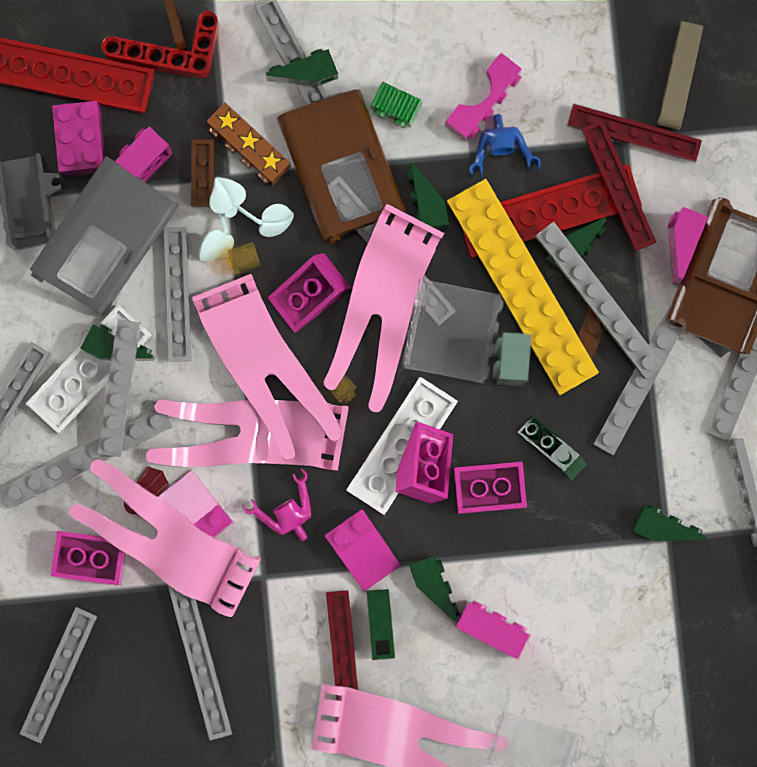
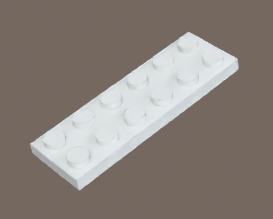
(77, 380)
(377, 476)

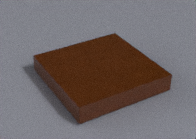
(175, 25)

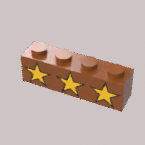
(249, 144)

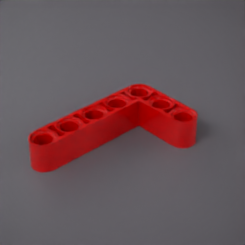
(169, 54)

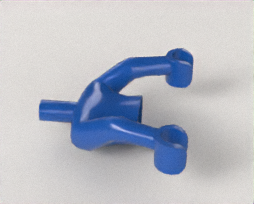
(501, 142)

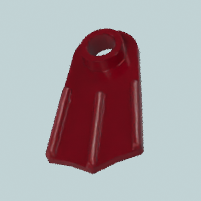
(152, 481)

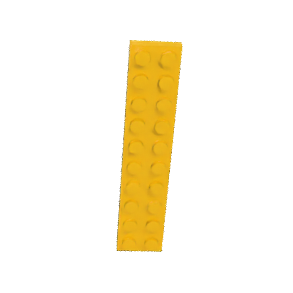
(522, 287)

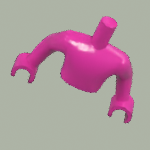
(289, 513)

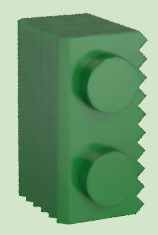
(396, 105)

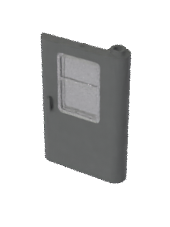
(99, 235)

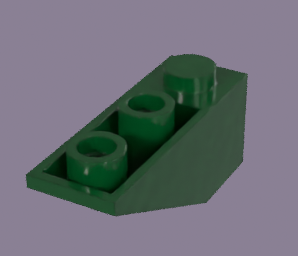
(307, 71)
(429, 203)
(582, 240)
(100, 344)
(552, 448)
(656, 527)
(430, 582)
(380, 624)

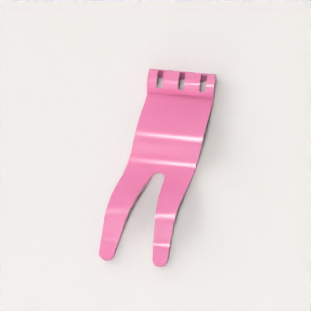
(388, 288)
(254, 349)
(254, 441)
(180, 552)
(385, 729)

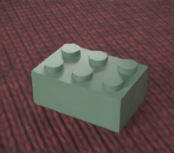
(513, 359)

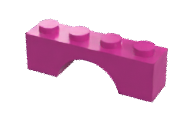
(466, 119)

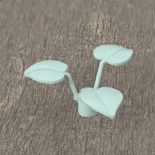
(225, 201)

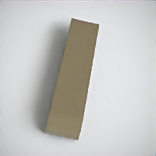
(680, 75)

